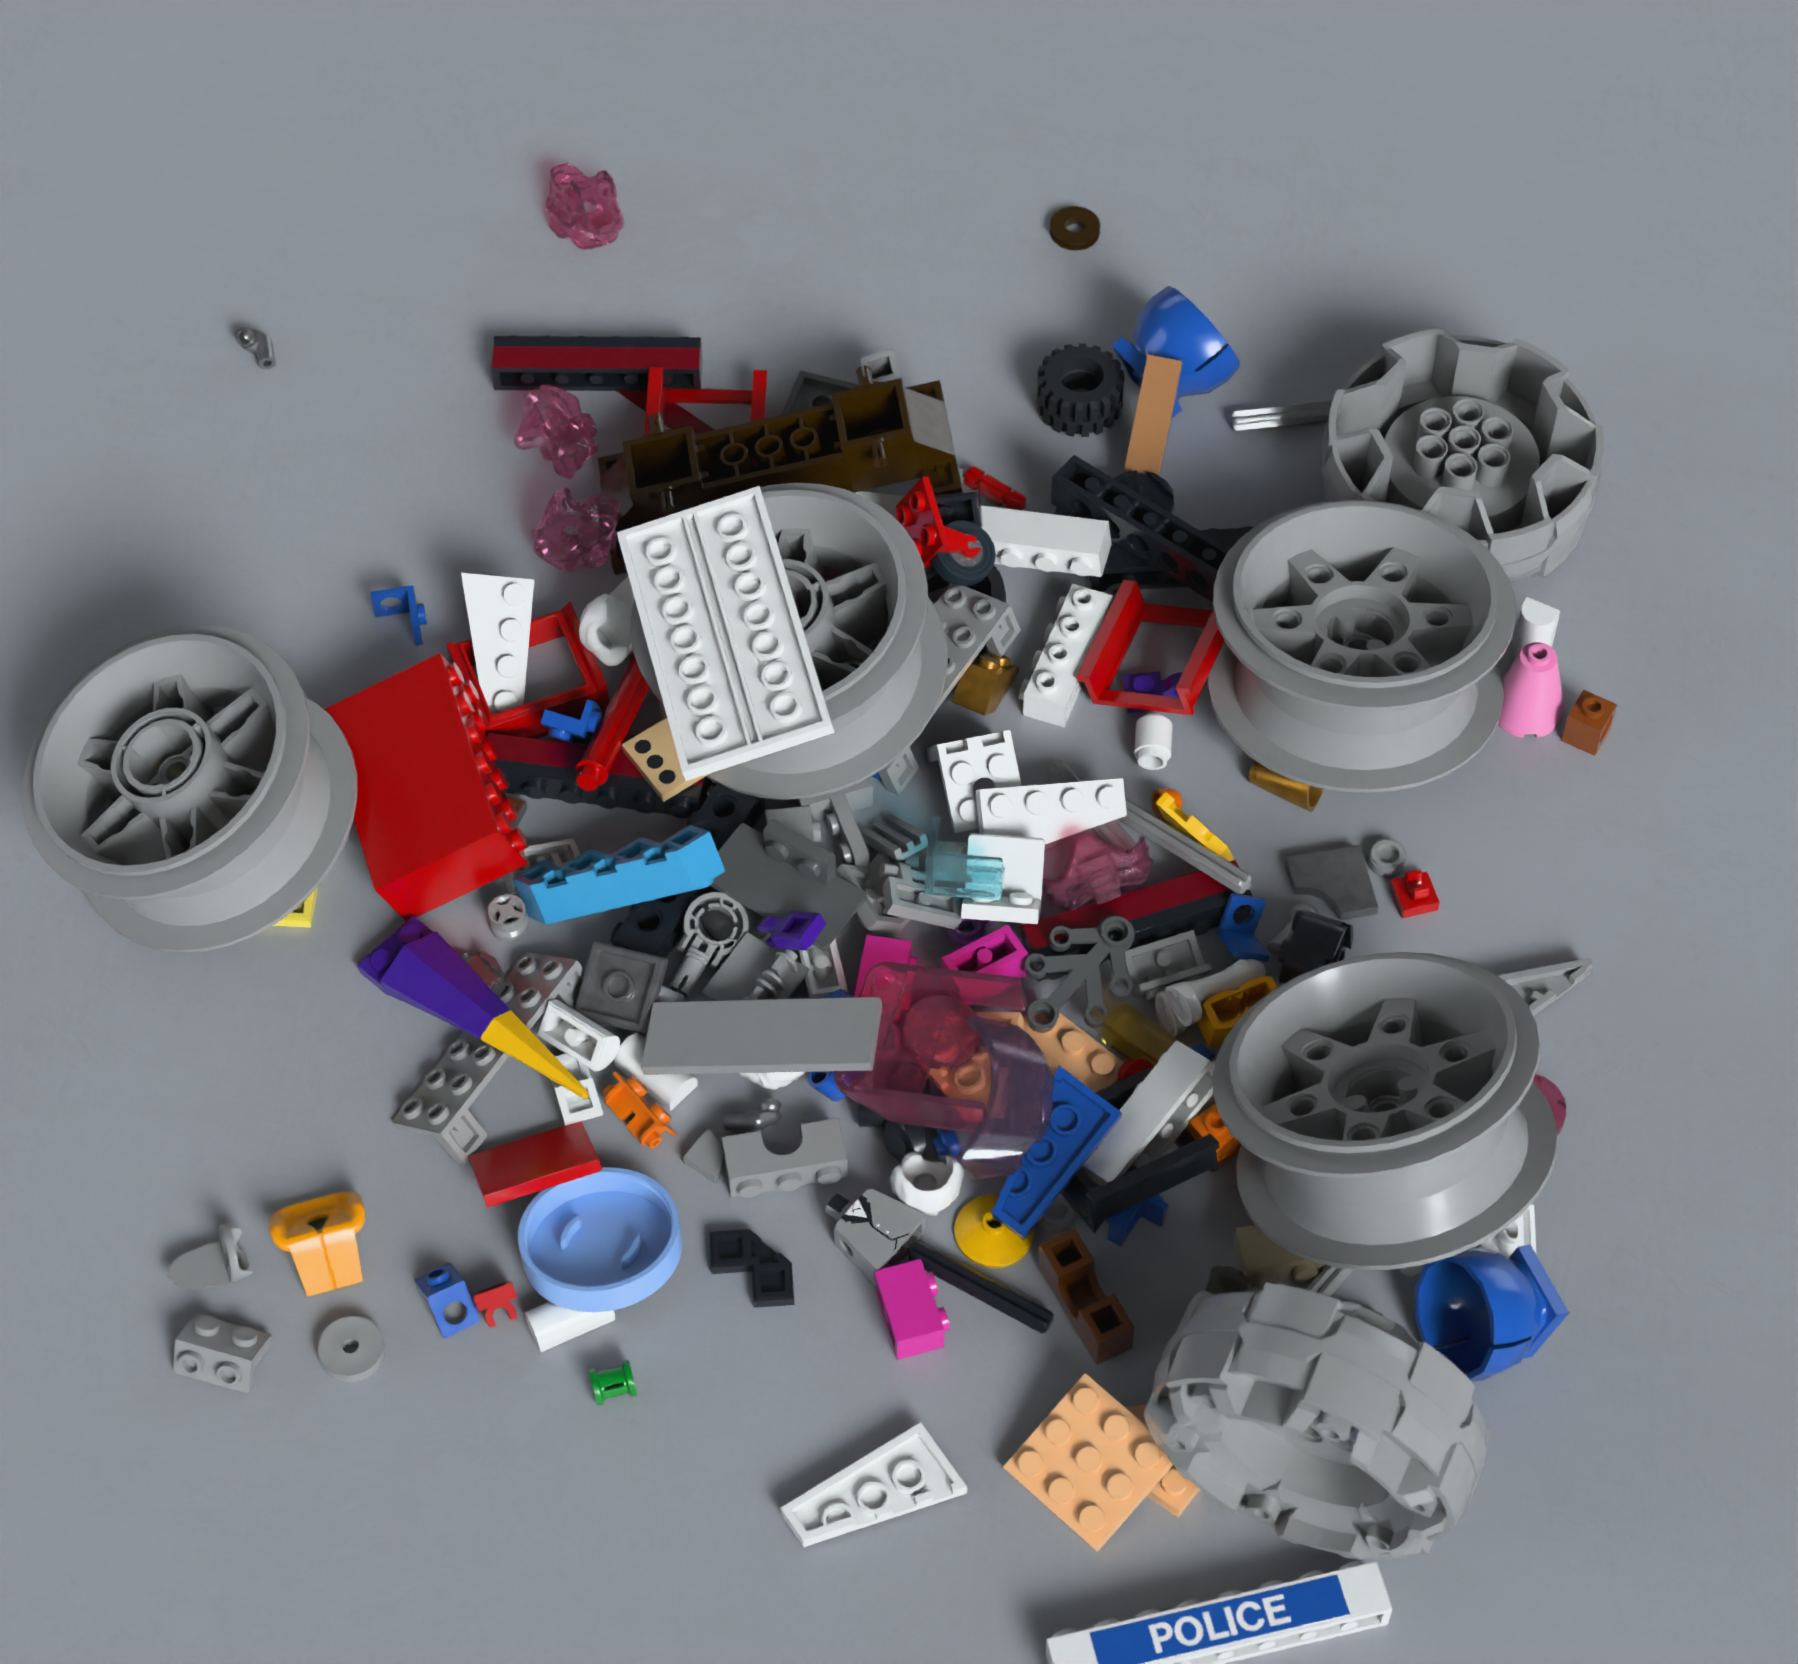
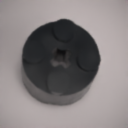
(1314, 943)

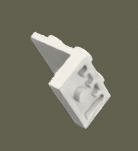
(1022, 880)

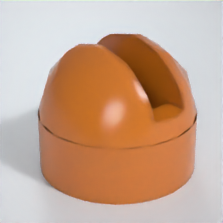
(1156, 794)

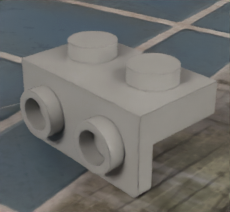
(873, 911)
(1164, 964)
(219, 1352)

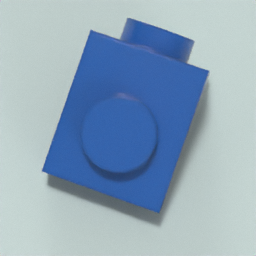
(1121, 1225)

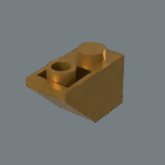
(985, 683)

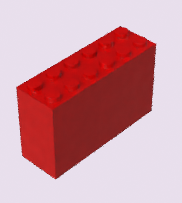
(428, 788)

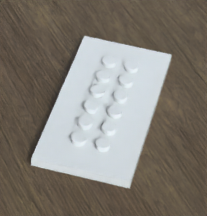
(724, 633)

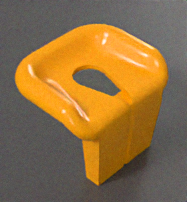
(327, 1255)

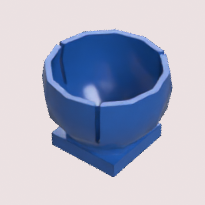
(1179, 331)
(1492, 1302)

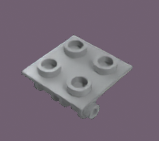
(756, 973)

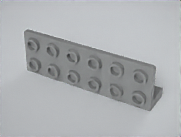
(969, 624)
(449, 1089)

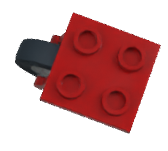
(957, 551)

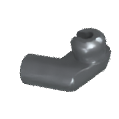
(259, 344)
(754, 1120)

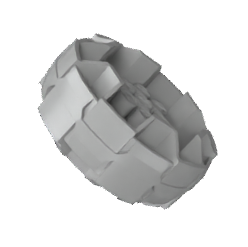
(1472, 437)
(1318, 1421)

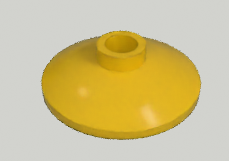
(984, 1244)

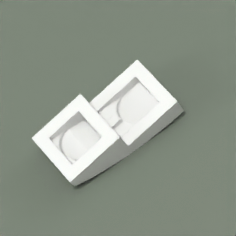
(571, 1106)

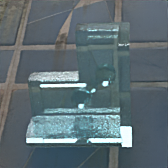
(956, 874)

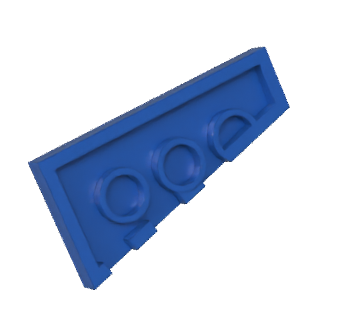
(1074, 1132)

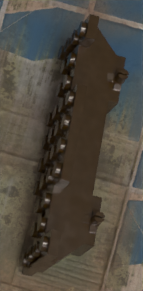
(857, 443)

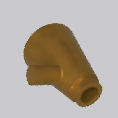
(1285, 788)

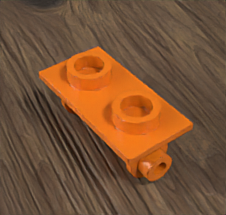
(629, 1098)

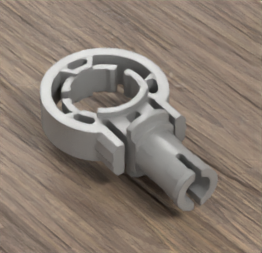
(695, 960)

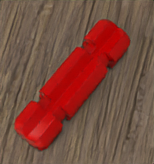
(994, 489)

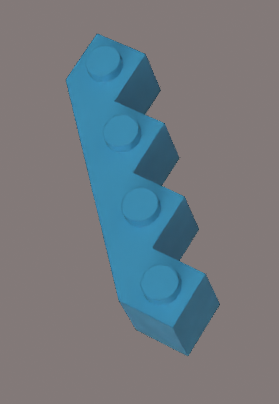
(626, 877)

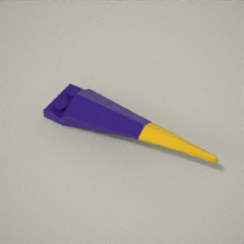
(431, 976)

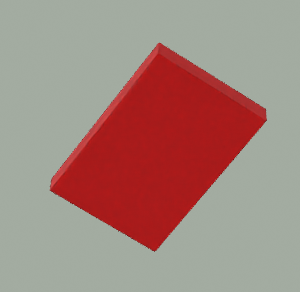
(534, 1163)

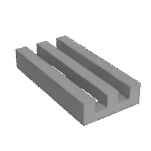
(899, 833)

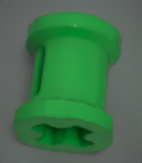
(612, 1382)

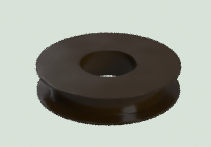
(1075, 240)

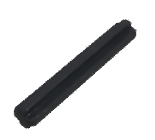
(982, 1287)

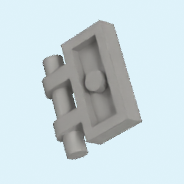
(906, 898)

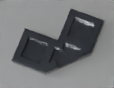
(745, 1252)

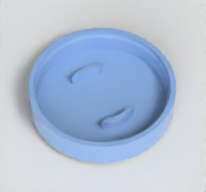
(600, 1240)

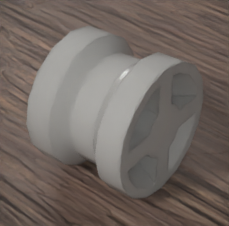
(504, 908)

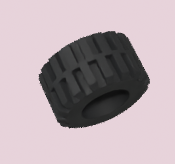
(1082, 369)

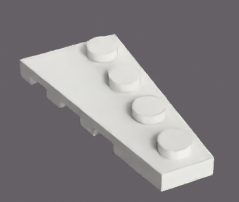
(500, 633)
(1050, 809)
(880, 1486)

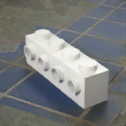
(1054, 684)
(1154, 1114)

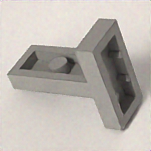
(838, 810)

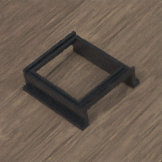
(1146, 1181)

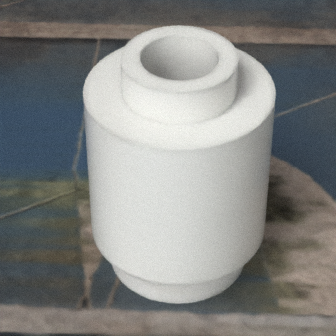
(1153, 741)

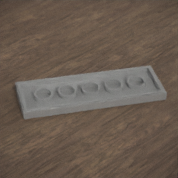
(762, 1036)

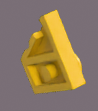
(1191, 827)

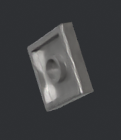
(620, 987)

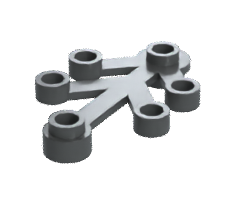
(1084, 968)

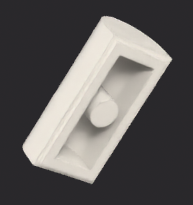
(1535, 624)
(824, 972)
(578, 1036)
(665, 1088)
(556, 1324)

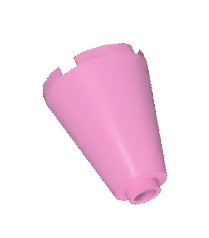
(1532, 692)

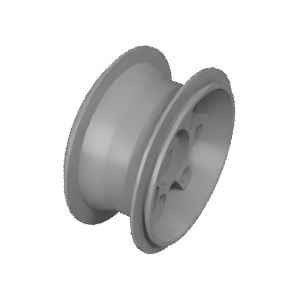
(874, 588)
(1360, 645)
(190, 789)
(1386, 1110)

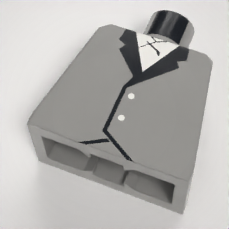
(875, 1230)

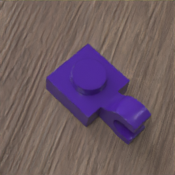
(1151, 684)
(794, 932)

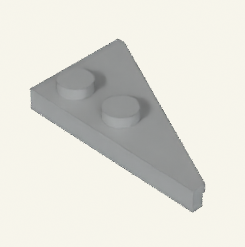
(1546, 984)

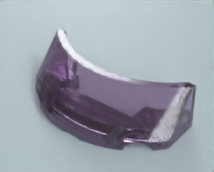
(1017, 1101)

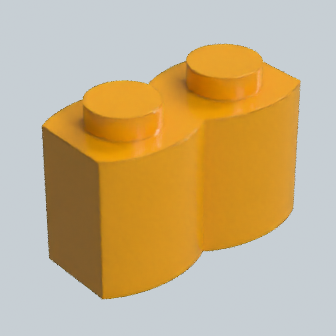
(1227, 1007)

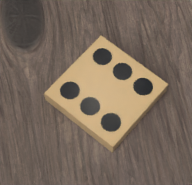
(657, 760)

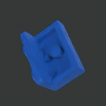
(569, 729)

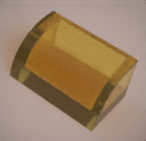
(1136, 1035)

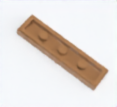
(1153, 415)

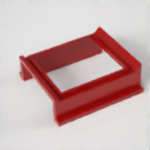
(658, 396)
(1116, 637)
(526, 719)

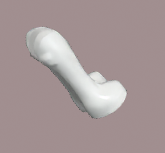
(1181, 1002)

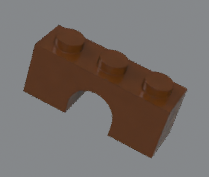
(1072, 1278)

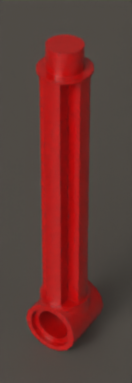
(612, 729)

